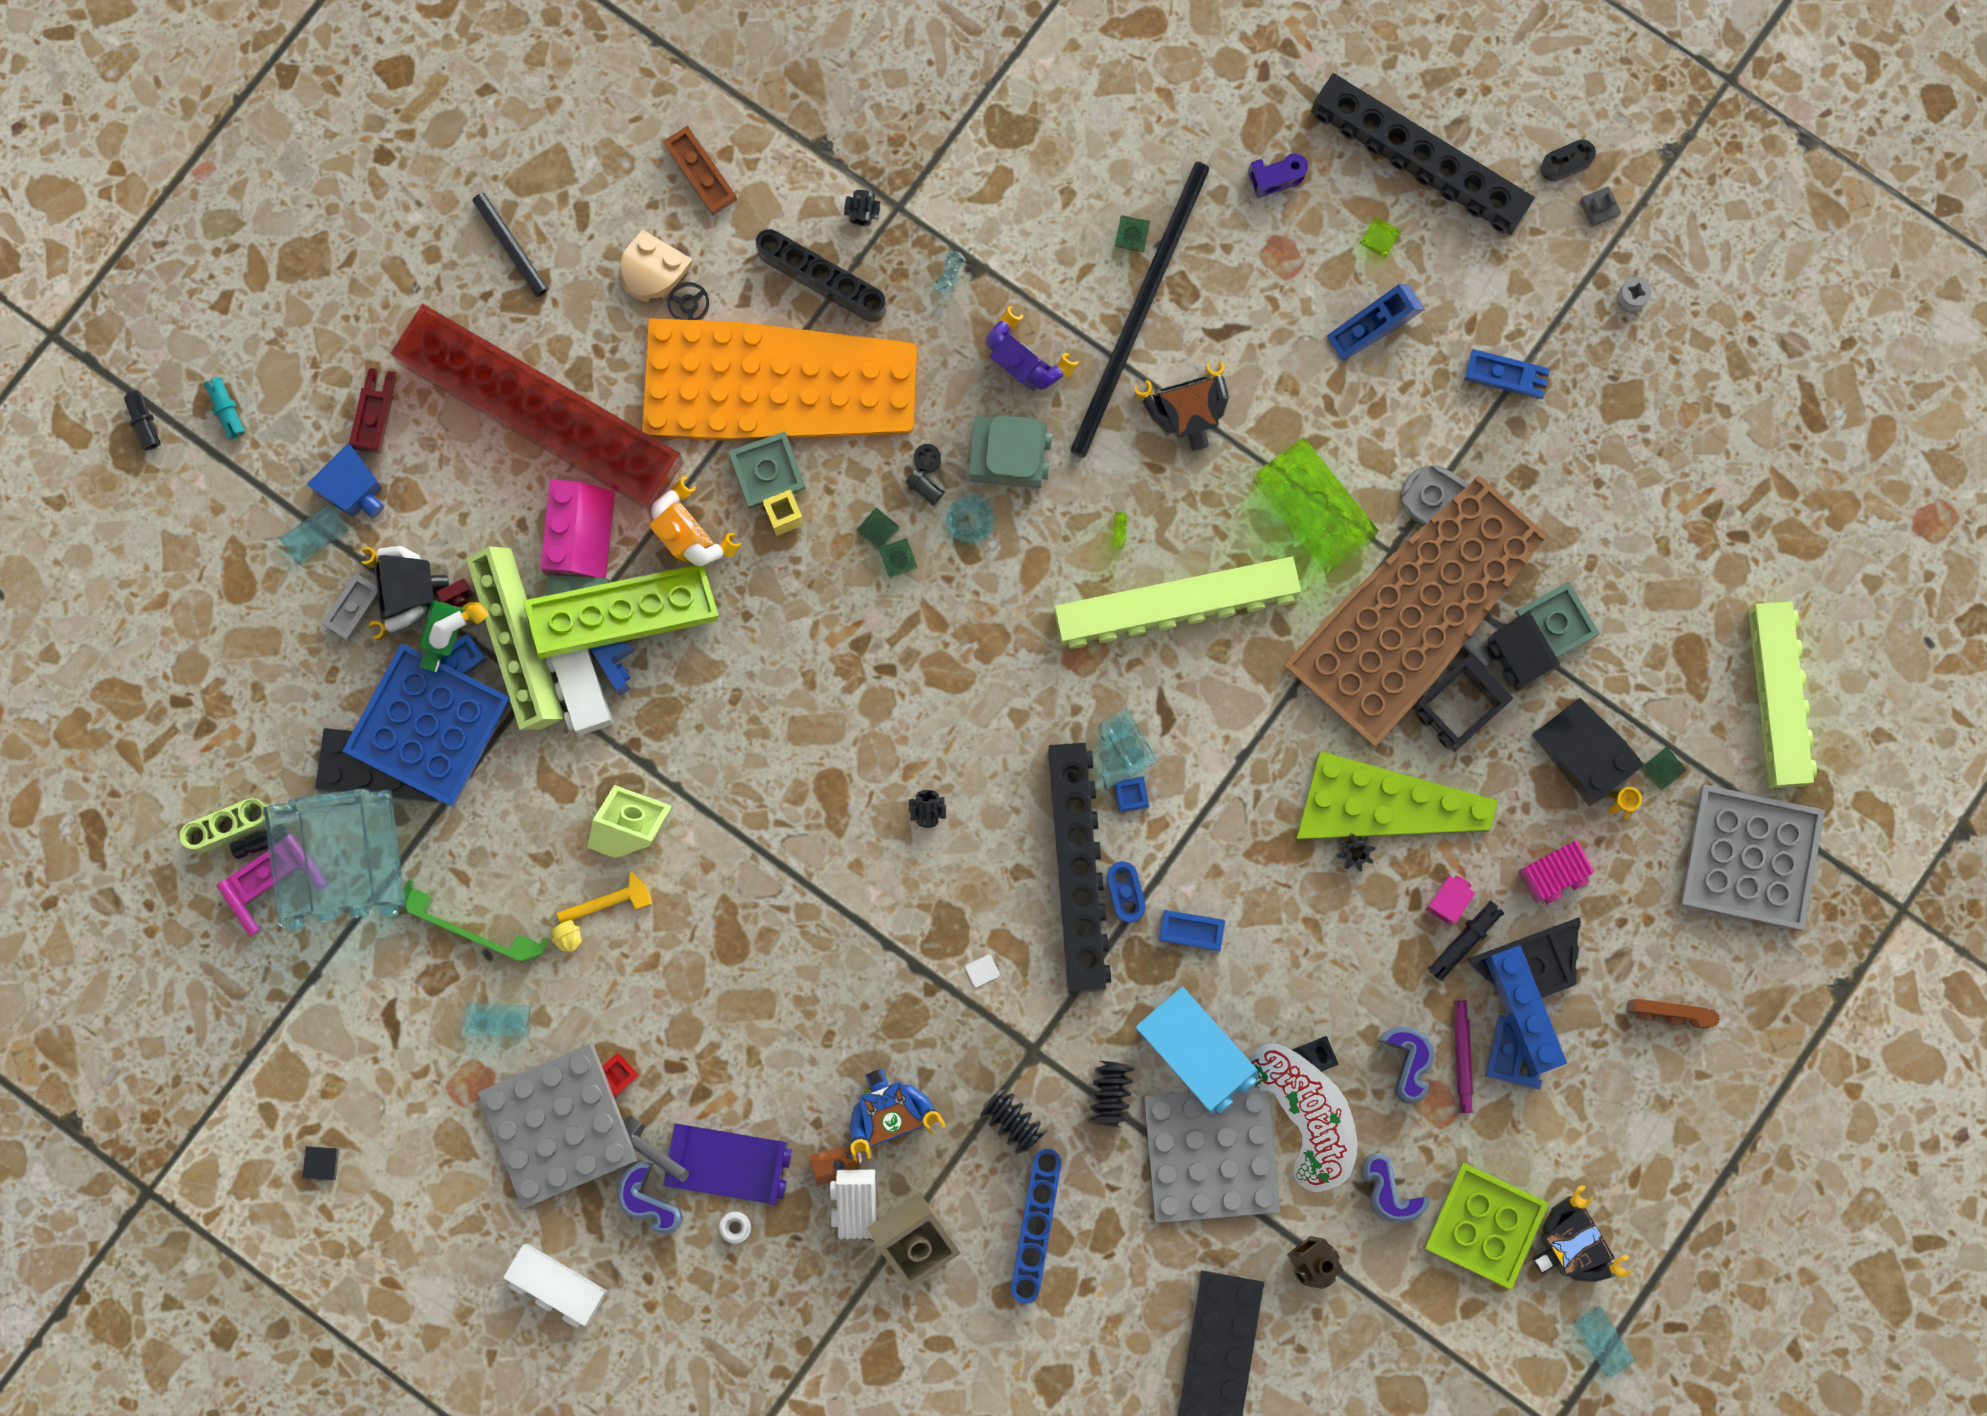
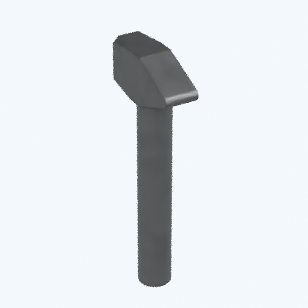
(634, 1131)

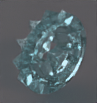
(964, 531)

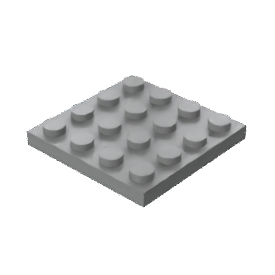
(1752, 857)
(557, 1126)
(1208, 1162)

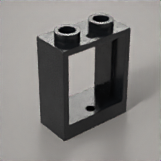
(1483, 681)

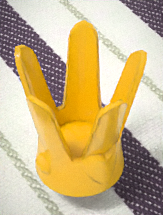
(1627, 799)

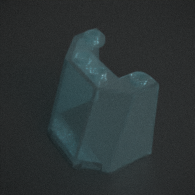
(334, 857)

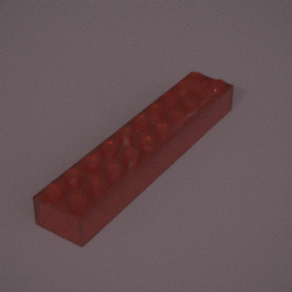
(537, 407)

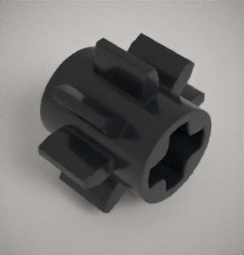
(862, 208)
(927, 808)
(1355, 860)

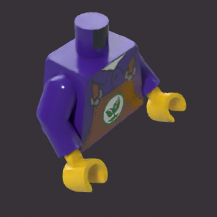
(1020, 359)

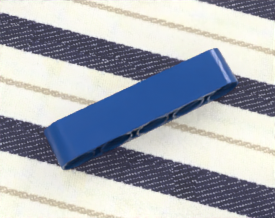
(1039, 1241)

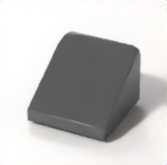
(1478, 650)

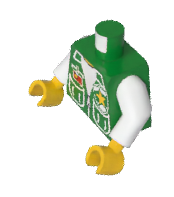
(442, 628)

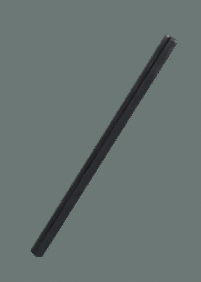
(1140, 309)

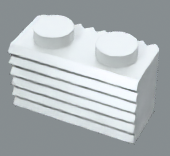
(855, 1203)

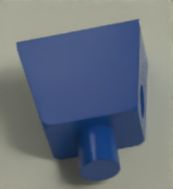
(348, 484)

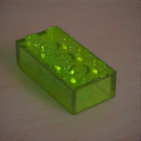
(1315, 505)

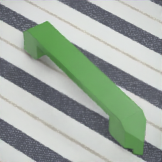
(521, 950)

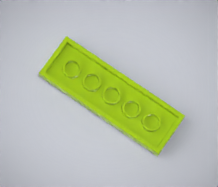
(620, 611)

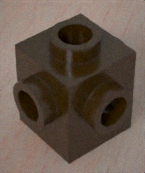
(1315, 1262)

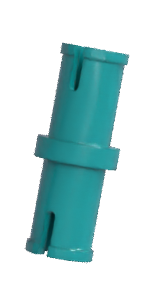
(224, 408)

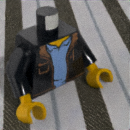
(1576, 1244)

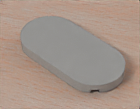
(1429, 491)

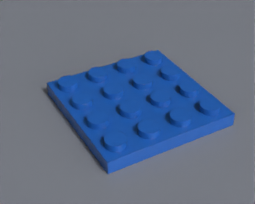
(427, 726)

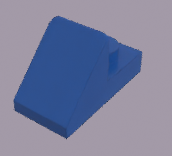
(607, 657)

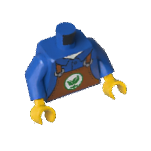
(888, 1113)

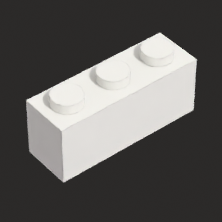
(581, 691)
(554, 1286)

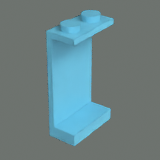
(1198, 1051)

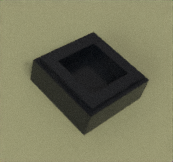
(320, 1163)

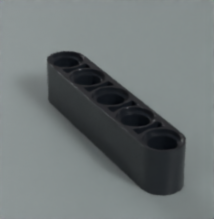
(814, 263)

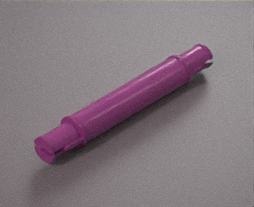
(1463, 1056)

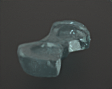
(953, 262)

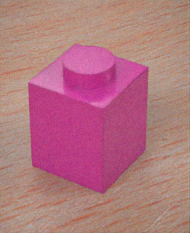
(1450, 899)

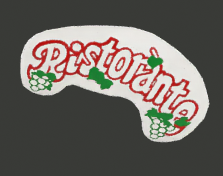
(1316, 1109)

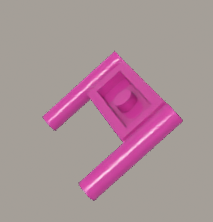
(244, 888)

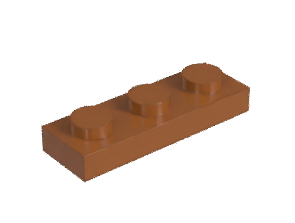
(700, 170)

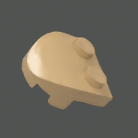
(651, 267)

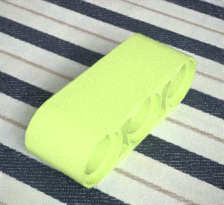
(212, 823)

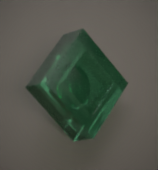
(1132, 233)
(878, 528)
(897, 558)
(1663, 768)

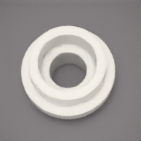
(725, 1224)

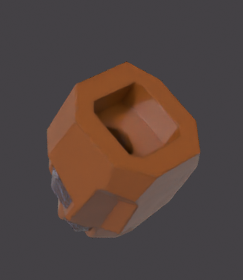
(828, 1162)

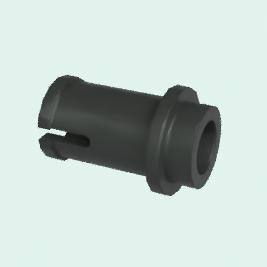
(924, 487)

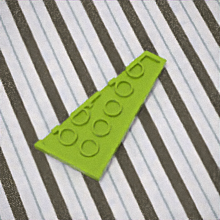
(1381, 802)

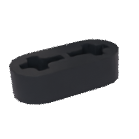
(1565, 154)

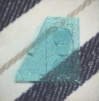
(1123, 749)

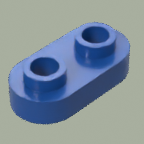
(1126, 892)

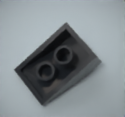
(1587, 751)

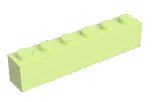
(524, 674)
(1781, 695)

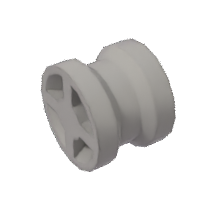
(1628, 299)

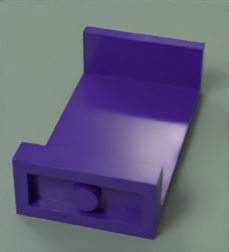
(729, 1164)

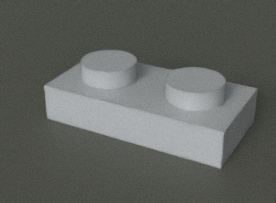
(351, 607)

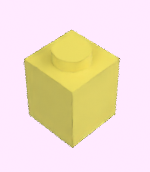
(783, 512)

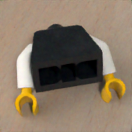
(402, 587)

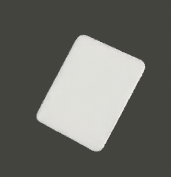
(982, 970)

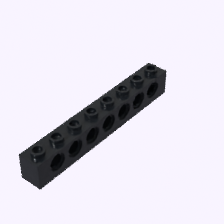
(1415, 139)
(1060, 760)

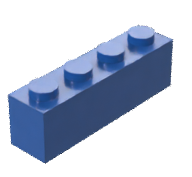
(1526, 1011)

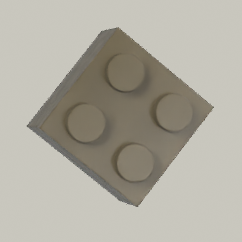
(913, 1240)

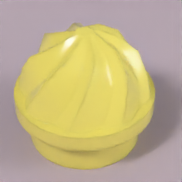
(566, 936)

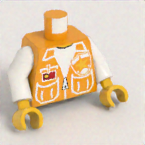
(681, 531)

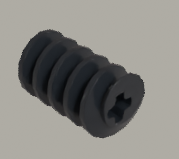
(1111, 1094)
(1012, 1121)

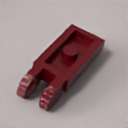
(372, 413)

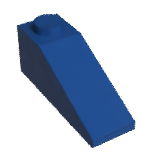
(1376, 321)

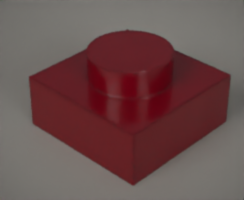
(456, 593)

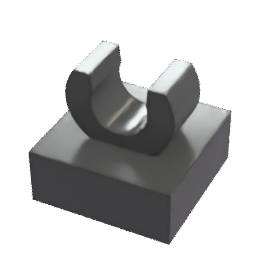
(1600, 206)

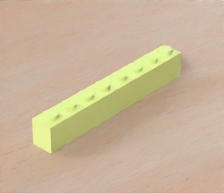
(1177, 602)

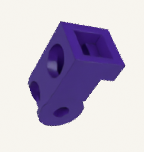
(1278, 175)

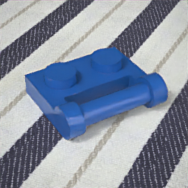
(1506, 1057)

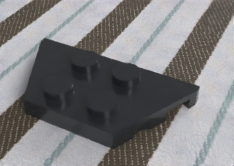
(1549, 955)

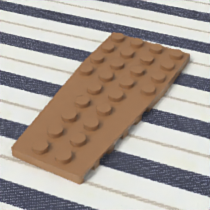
(1416, 611)

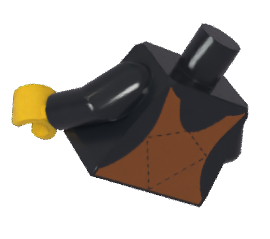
(1188, 406)

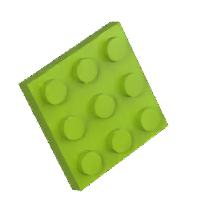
(1486, 1225)

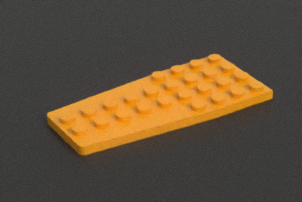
(772, 379)

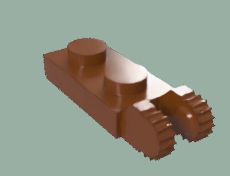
(1675, 1013)

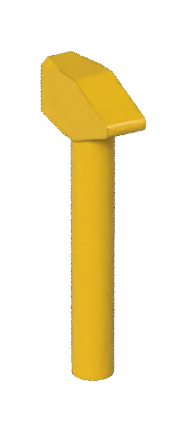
(636, 892)

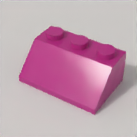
(577, 529)

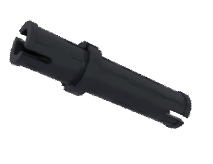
(1464, 942)

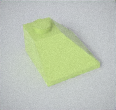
(626, 823)

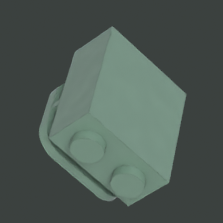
(1009, 451)

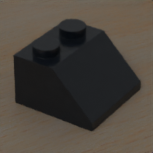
(1522, 652)

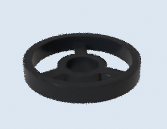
(695, 299)

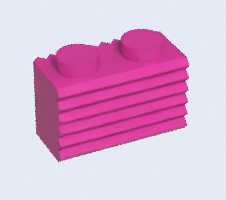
(1556, 872)

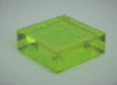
(1380, 237)
(1119, 530)

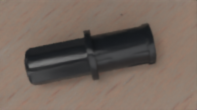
(142, 420)

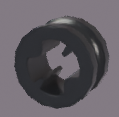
(935, 454)

